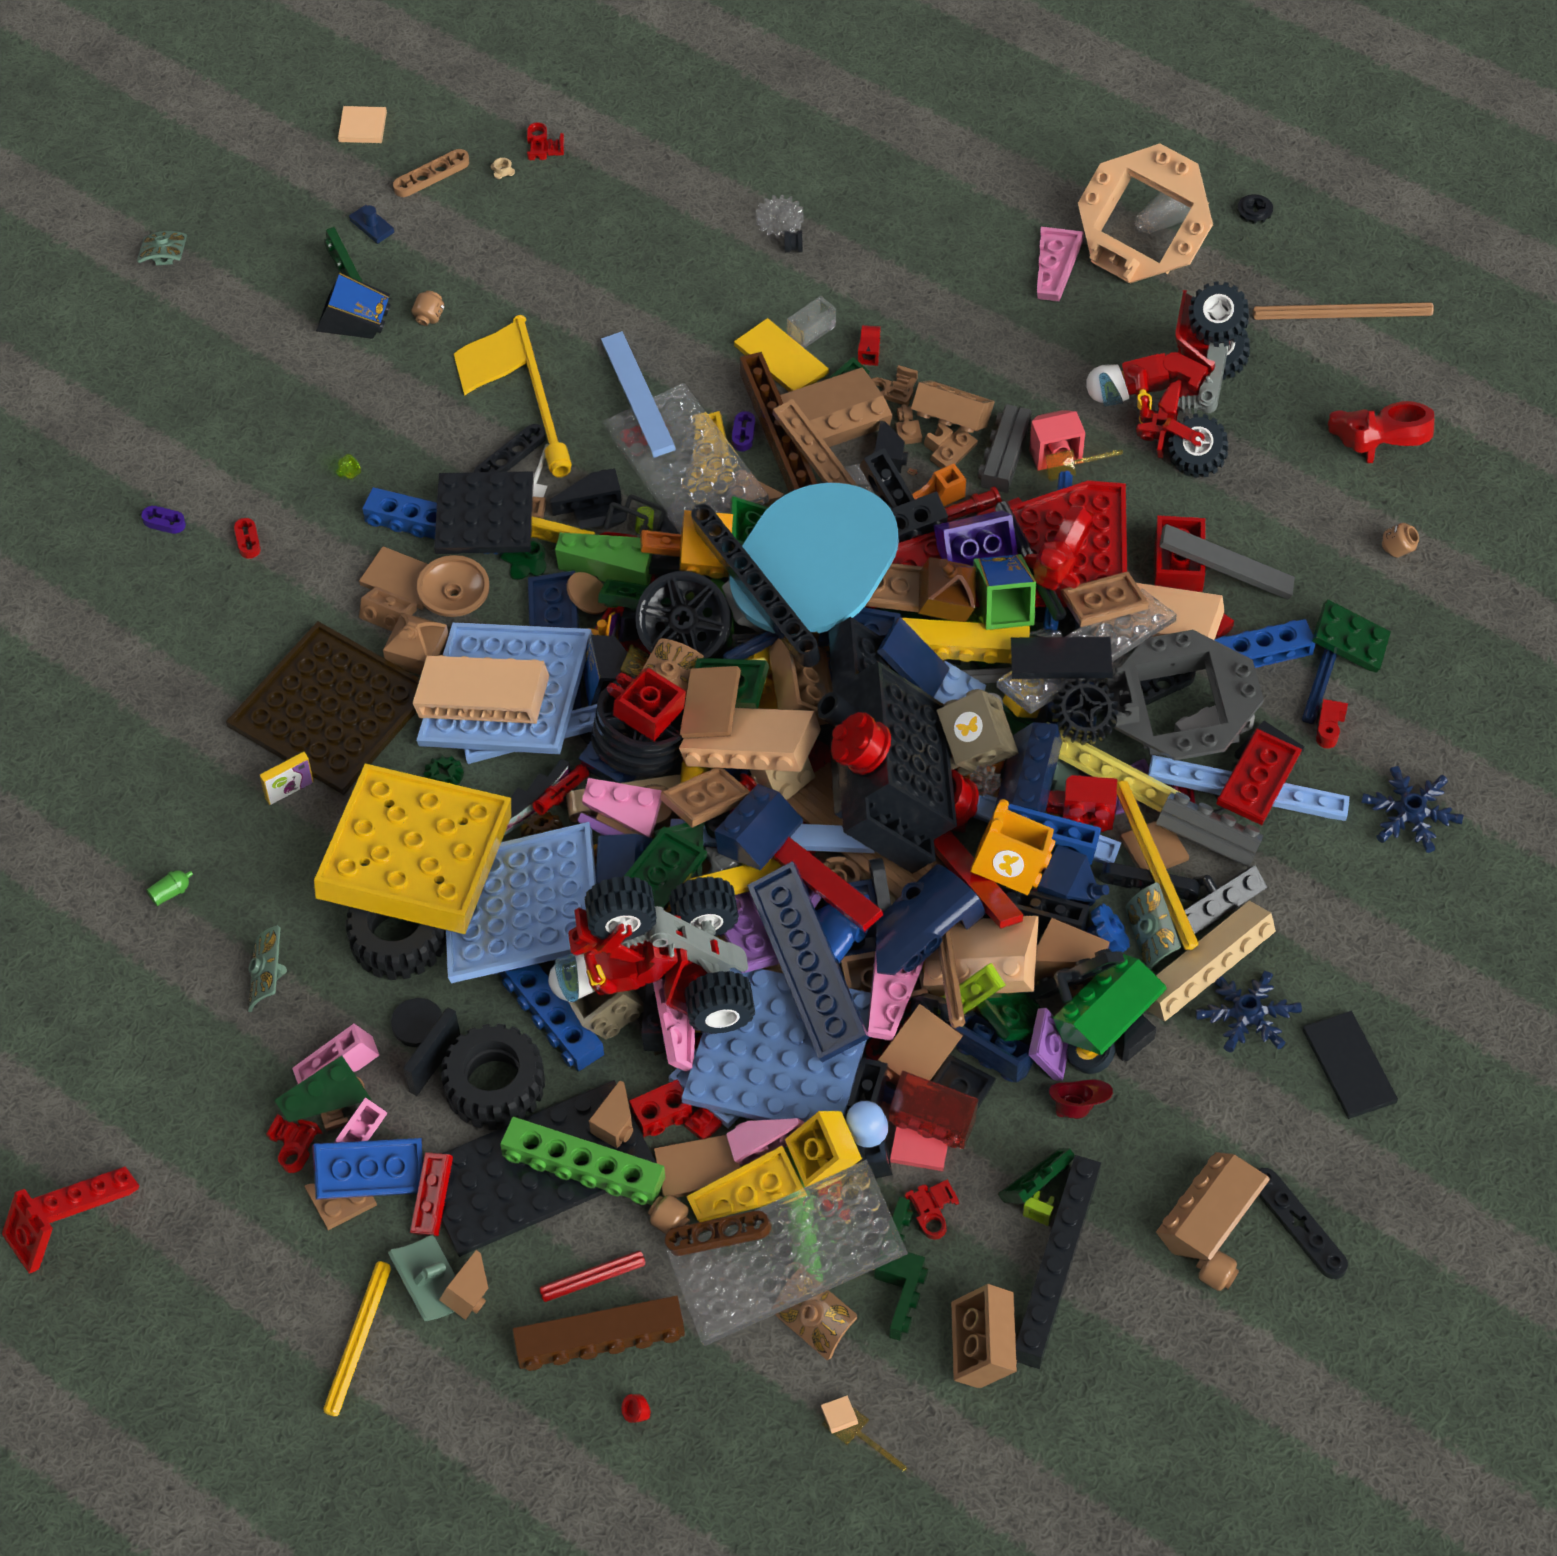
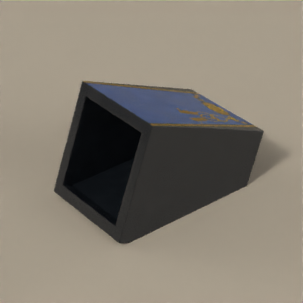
(354, 309)
(602, 665)

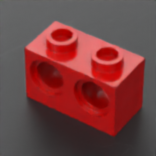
(658, 1103)

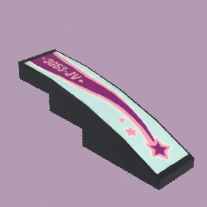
(523, 800)

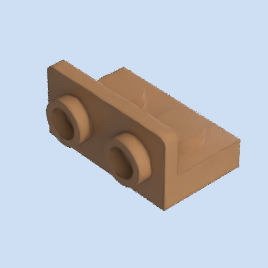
(384, 608)

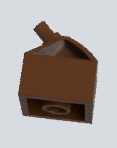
(947, 589)

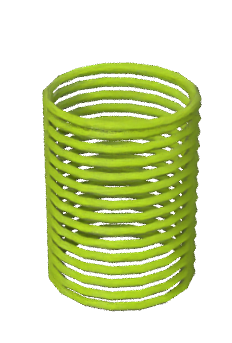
(638, 522)

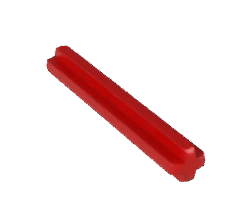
(592, 1276)

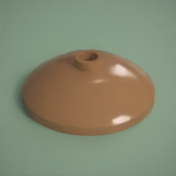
(453, 576)

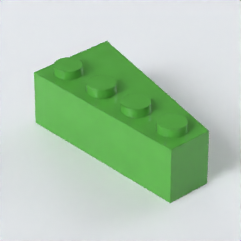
(604, 557)

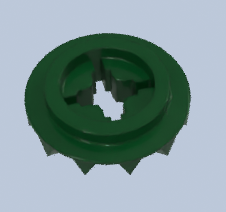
(454, 770)

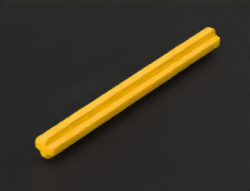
(357, 1339)

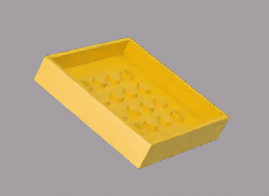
(413, 848)

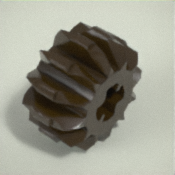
(540, 823)

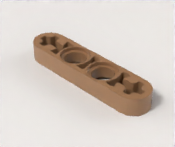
(429, 171)

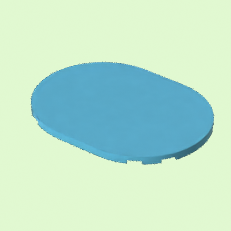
(822, 552)

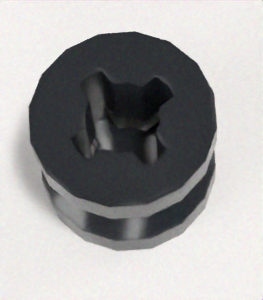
(793, 241)

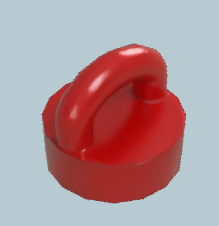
(635, 1408)

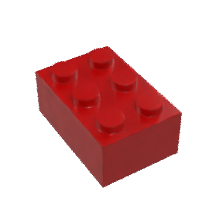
(1173, 569)

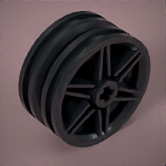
(674, 587)
(629, 749)

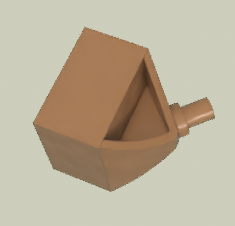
(414, 641)

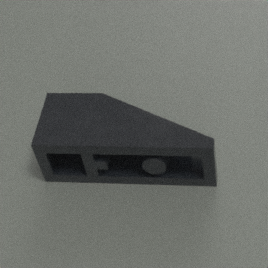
(591, 490)

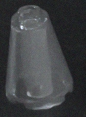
(1160, 214)

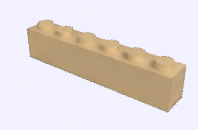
(1212, 958)

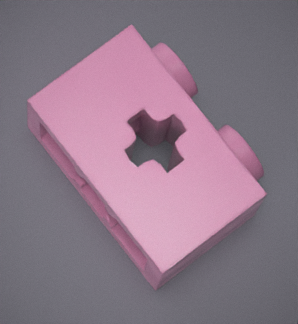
(362, 1123)

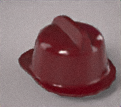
(1079, 1097)

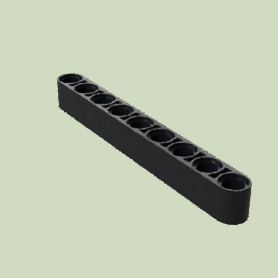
(733, 558)

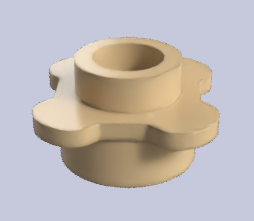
(502, 168)

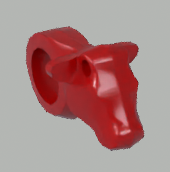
(1396, 424)
(1057, 558)

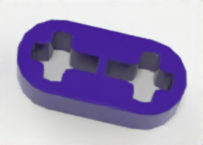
(738, 430)
(163, 519)

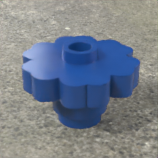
(1109, 928)

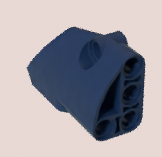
(915, 926)

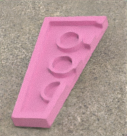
(889, 1001)

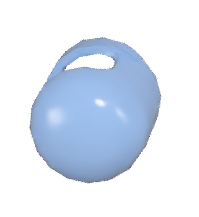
(867, 1123)

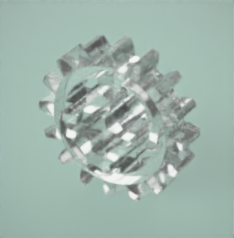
(779, 215)

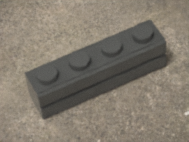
(1005, 449)
(1210, 829)

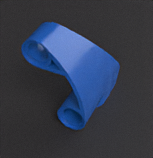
(839, 930)

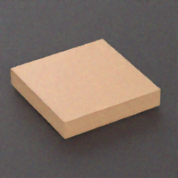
(362, 124)

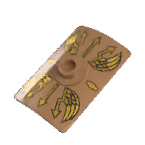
(673, 661)
(820, 1321)

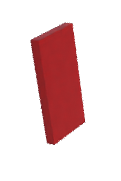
(1259, 776)

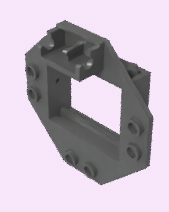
(1231, 682)

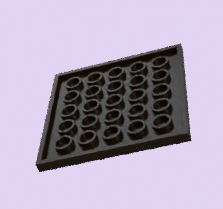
(331, 704)

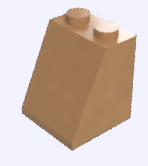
(1064, 946)
(920, 1046)

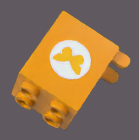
(1013, 850)

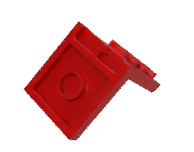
(28, 1219)

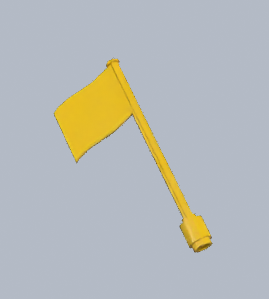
(497, 357)

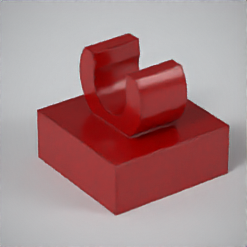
(703, 1123)

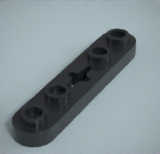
(1316, 1243)

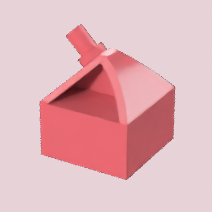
(1055, 434)

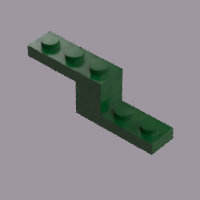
(905, 1273)

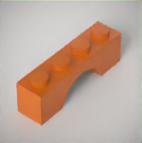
(947, 482)

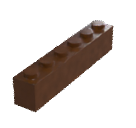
(598, 1333)

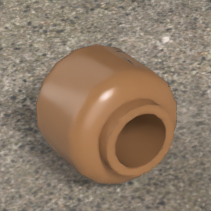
(428, 308)
(1400, 540)
(668, 1213)
(1218, 1272)

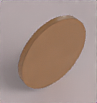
(584, 592)

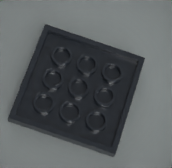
(484, 512)

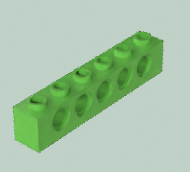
(573, 1149)

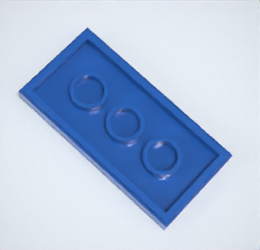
(367, 1168)

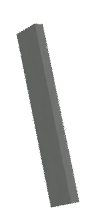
(1227, 561)

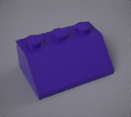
(976, 538)

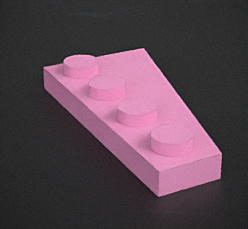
(1056, 260)

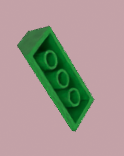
(1108, 1005)

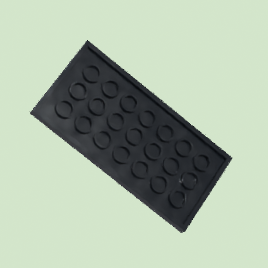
(498, 1197)

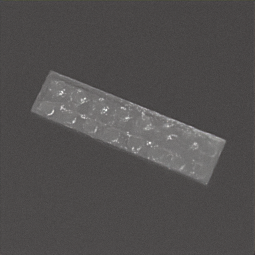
(1125, 634)

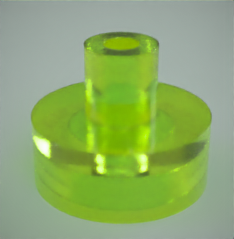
(348, 467)

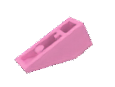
(353, 1044)
(759, 1137)

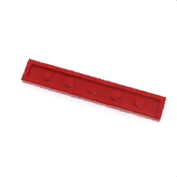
(960, 862)
(829, 885)

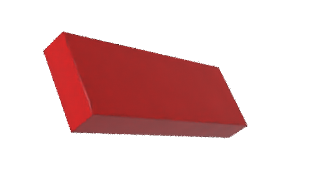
(431, 1194)

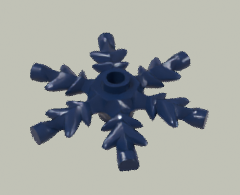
(1412, 809)
(1249, 1011)

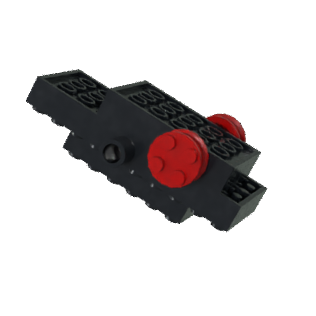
(889, 754)

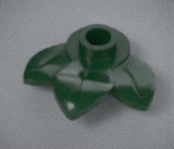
(526, 563)

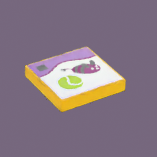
(286, 778)

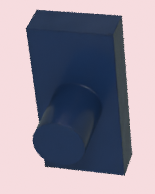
(371, 223)

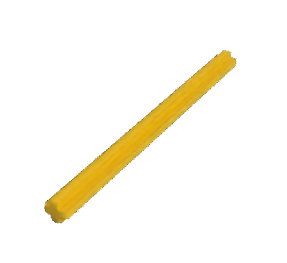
(1156, 865)

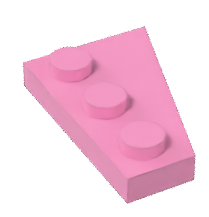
(627, 804)
(677, 1032)

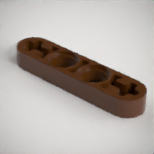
(718, 1237)

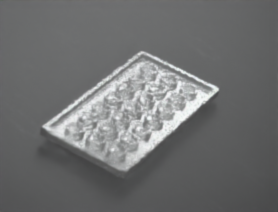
(701, 467)
(814, 1244)

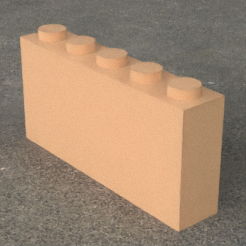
(1193, 609)
(481, 689)
(757, 741)

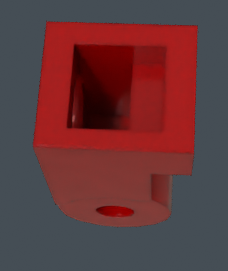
(869, 344)
(1328, 728)

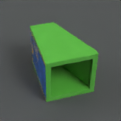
(1005, 591)

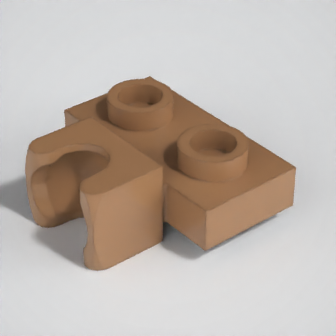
(949, 447)

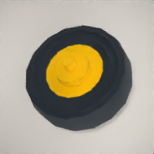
(1088, 1061)

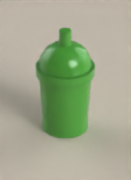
(169, 886)

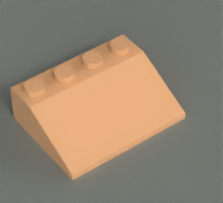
(1008, 949)

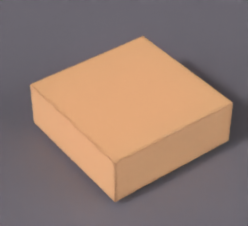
(839, 1414)

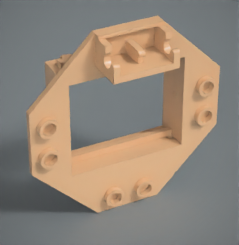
(1168, 174)

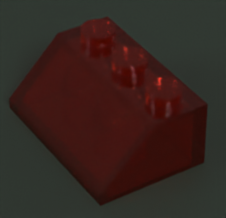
(933, 1110)

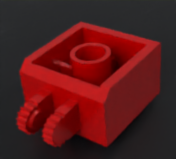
(647, 702)
(1086, 801)

